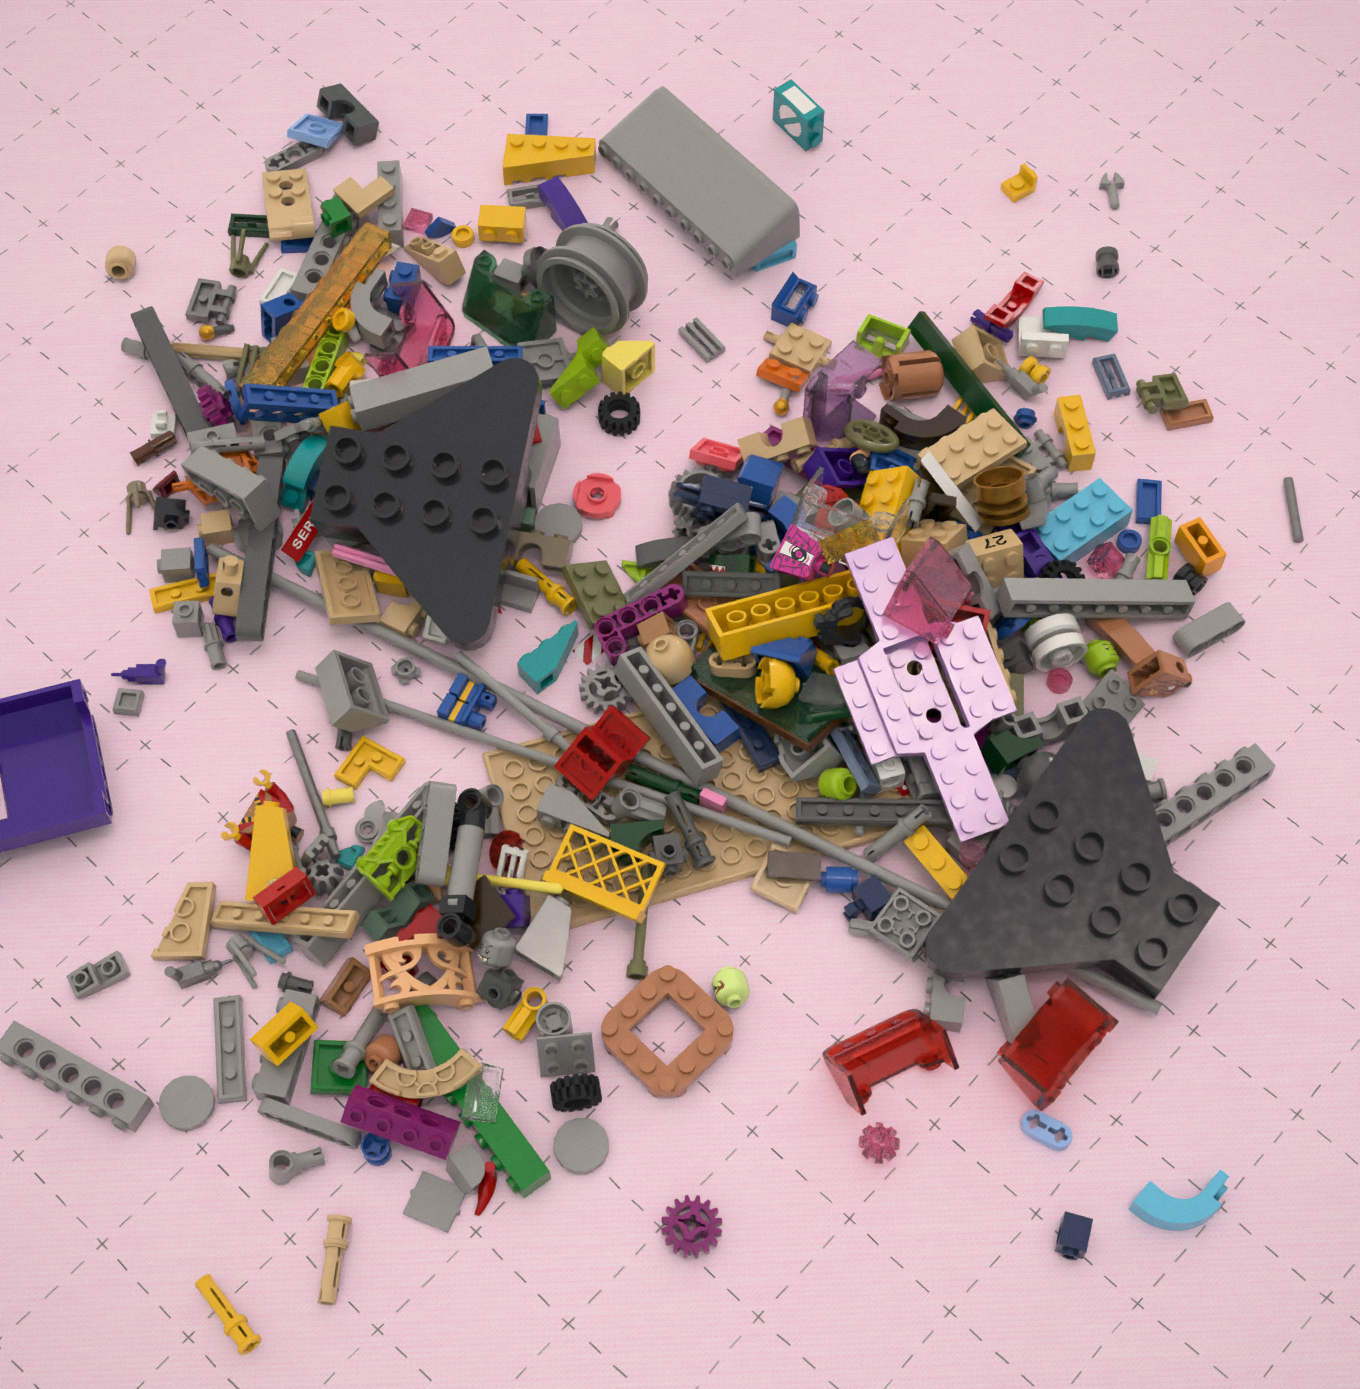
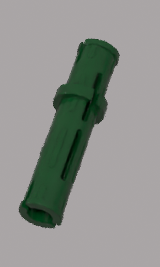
(662, 783)

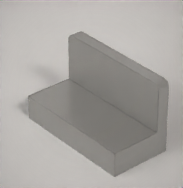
(519, 591)

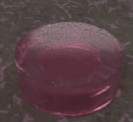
(1059, 680)
(971, 853)

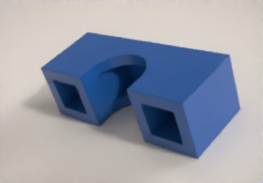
(718, 728)

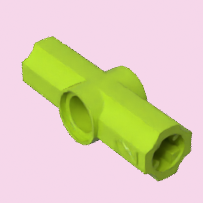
(1159, 540)

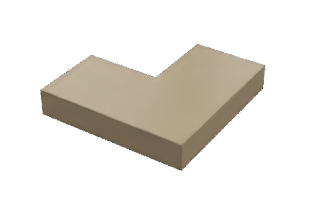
(364, 199)

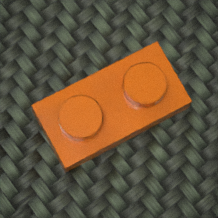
(782, 375)

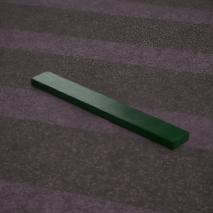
(957, 370)

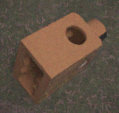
(1159, 675)

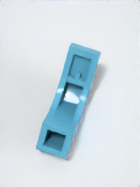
(1179, 1214)

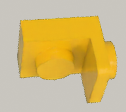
(1021, 184)

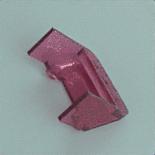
(425, 324)

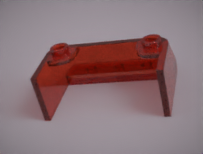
(886, 1051)

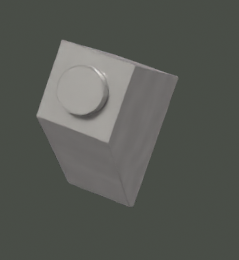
(547, 937)
(1011, 1002)

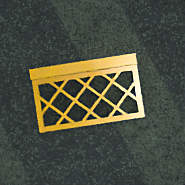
(594, 894)

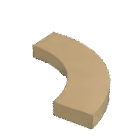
(430, 1082)

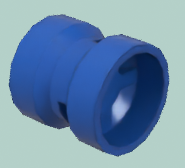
(373, 1144)

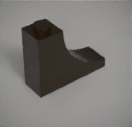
(938, 504)

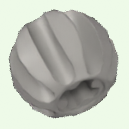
(324, 875)

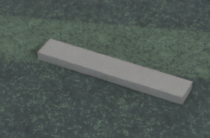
(687, 554)

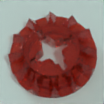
(505, 837)

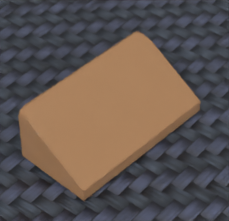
(346, 986)

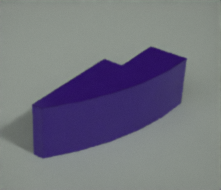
(560, 203)

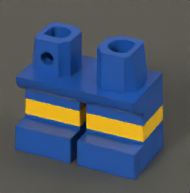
(465, 701)

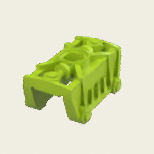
(386, 851)

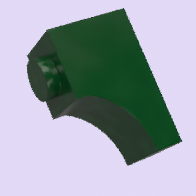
(1006, 750)
(635, 836)

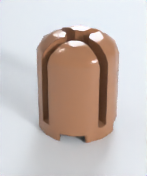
(911, 375)

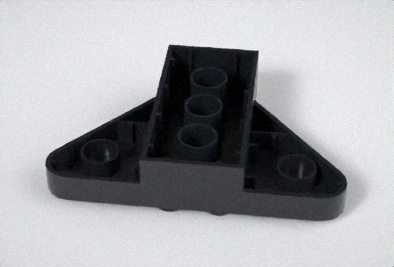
(441, 495)
(1076, 877)

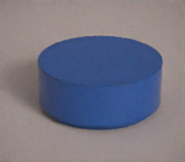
(1129, 541)

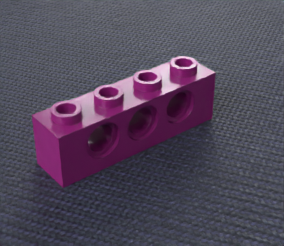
(400, 1122)

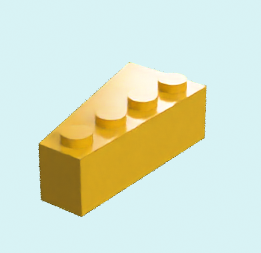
(547, 156)

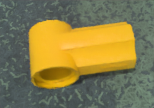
(346, 370)
(524, 1015)

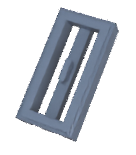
(1115, 391)

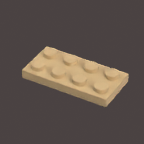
(346, 590)

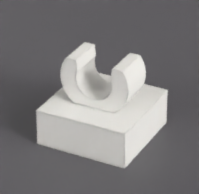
(163, 422)

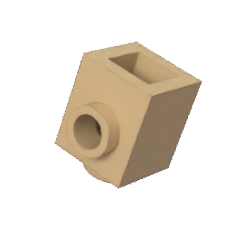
(216, 527)

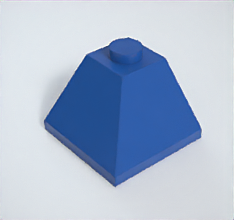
(797, 652)

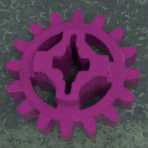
(215, 406)
(681, 1222)

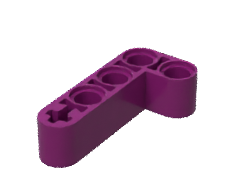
(638, 612)

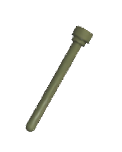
(637, 968)

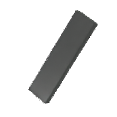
(729, 583)

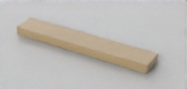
(300, 921)

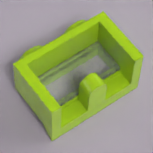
(882, 336)

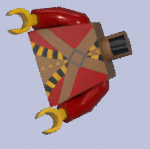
(243, 832)

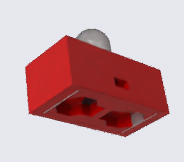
(284, 895)

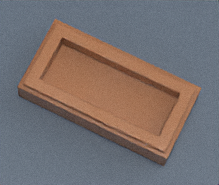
(1196, 414)

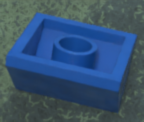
(762, 476)

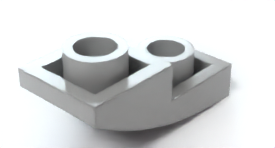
(98, 976)

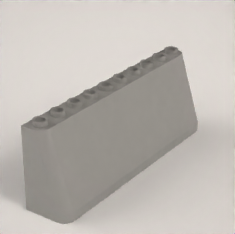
(702, 182)

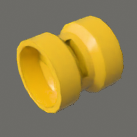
(1033, 369)

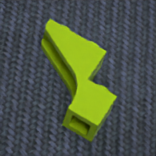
(581, 373)

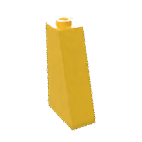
(270, 848)

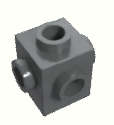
(669, 851)
(500, 988)

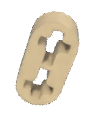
(733, 668)

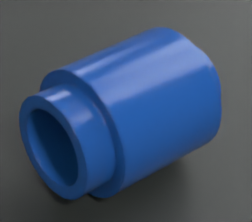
(839, 879)

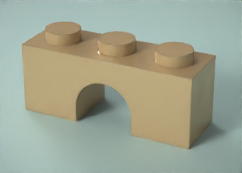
(796, 439)
(404, 618)

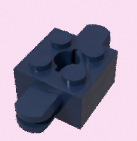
(715, 497)

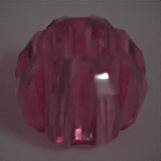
(883, 1135)

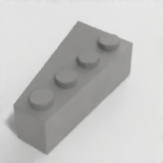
(233, 486)

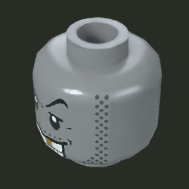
(497, 948)

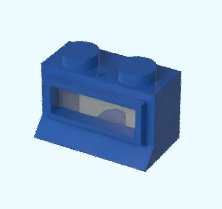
(794, 301)

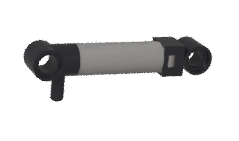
(458, 904)

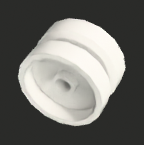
(1055, 642)

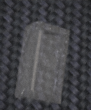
(483, 1095)

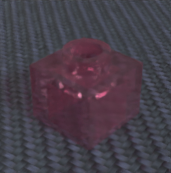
(1105, 560)

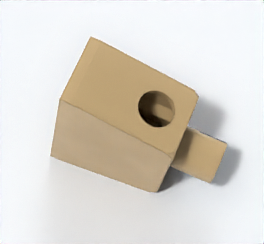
(228, 575)

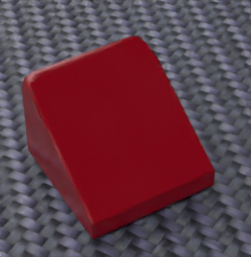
(164, 487)

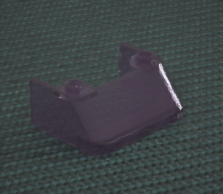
(834, 390)

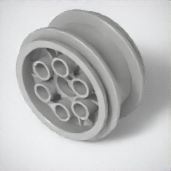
(593, 278)

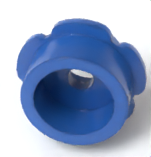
(1025, 418)

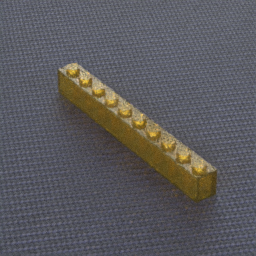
(315, 315)

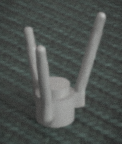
(243, 950)

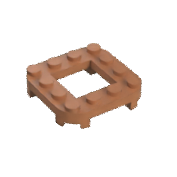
(689, 1064)

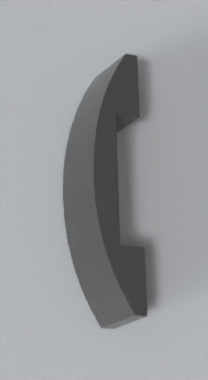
(654, 552)

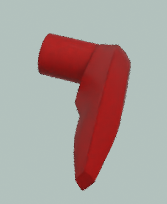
(486, 1187)

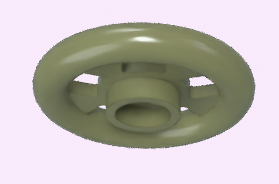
(871, 436)

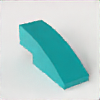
(1081, 322)

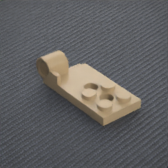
(293, 220)

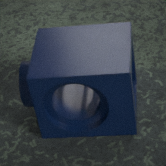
(1073, 1236)

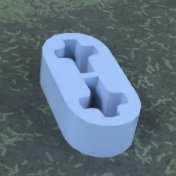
(1049, 1124)

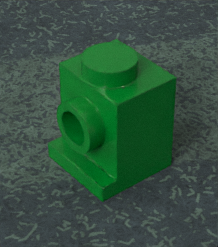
(336, 217)

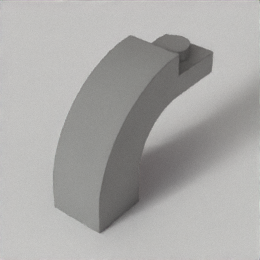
(371, 324)

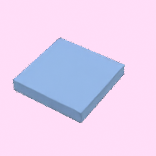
(315, 130)

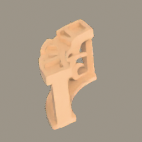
(391, 952)

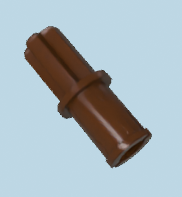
(153, 447)

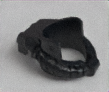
(841, 609)

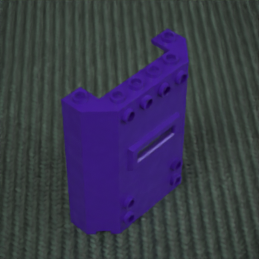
(50, 766)

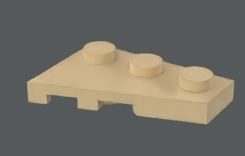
(189, 929)

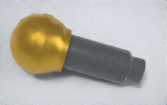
(207, 332)

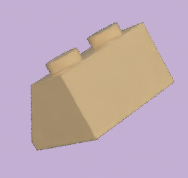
(981, 353)

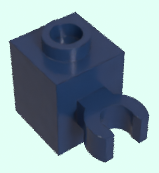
(868, 899)

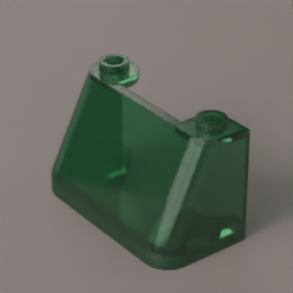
(503, 310)

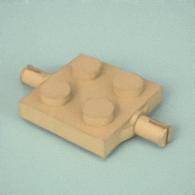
(799, 348)

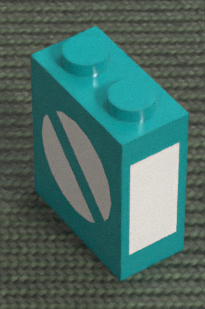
(798, 115)

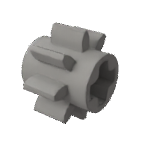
(686, 526)

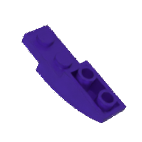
(1034, 551)

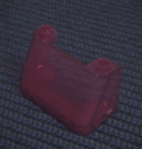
(930, 593)

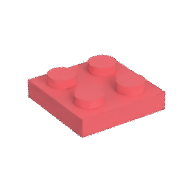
(716, 453)

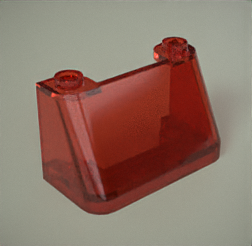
(1055, 1042)

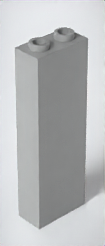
(406, 391)

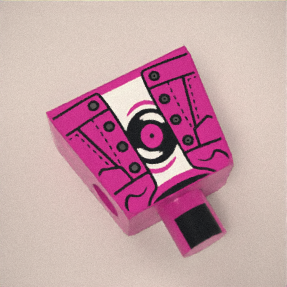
(800, 556)

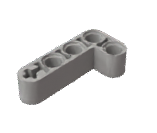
(435, 835)

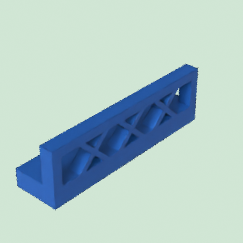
(497, 353)
(285, 399)

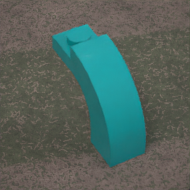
(301, 471)

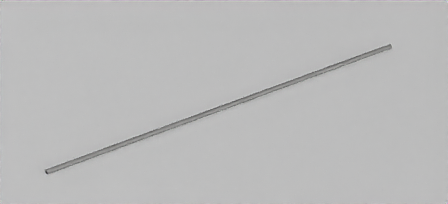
(669, 771)

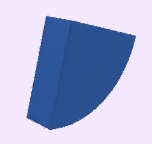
(439, 228)

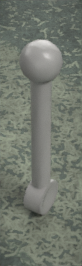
(297, 858)

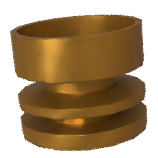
(1001, 496)

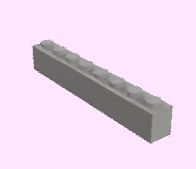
(1095, 598)
(356, 894)

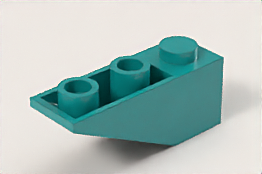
(546, 662)

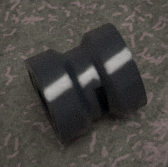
(1194, 580)

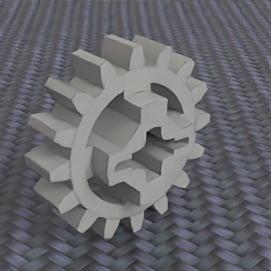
(605, 687)

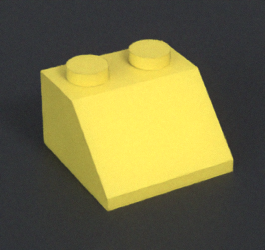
(627, 364)

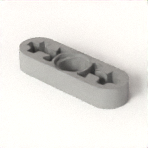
(278, 159)
(600, 813)

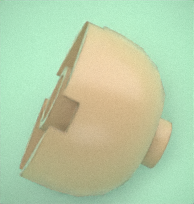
(671, 657)

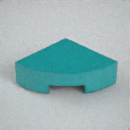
(307, 563)
(349, 856)

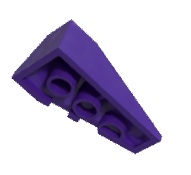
(837, 467)

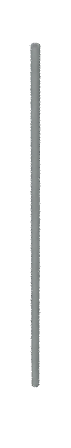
(552, 760)

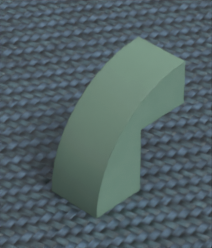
(388, 920)

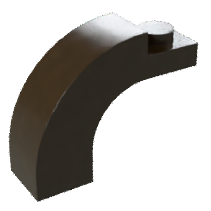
(921, 433)

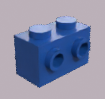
(402, 273)

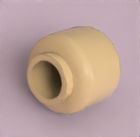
(120, 262)

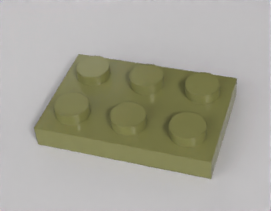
(594, 590)

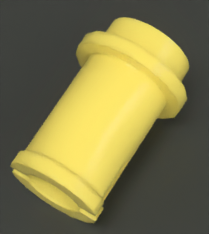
(337, 796)

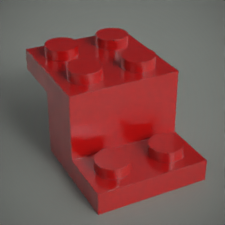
(602, 752)

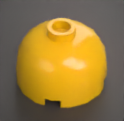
(776, 683)

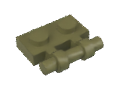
(1168, 390)

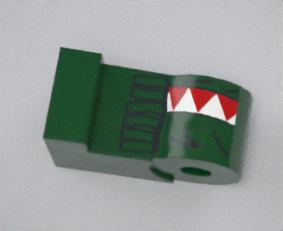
(732, 563)

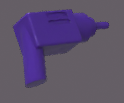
(145, 673)

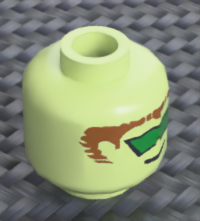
(730, 987)

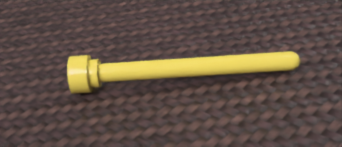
(515, 883)

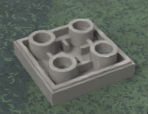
(904, 923)

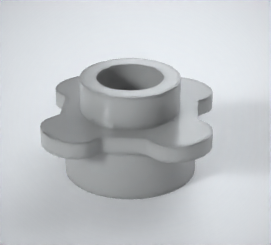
(401, 665)

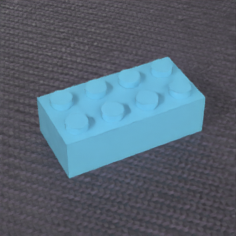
(1084, 522)

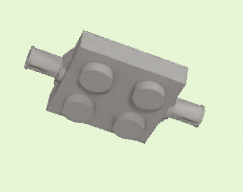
(547, 357)

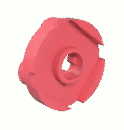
(597, 508)

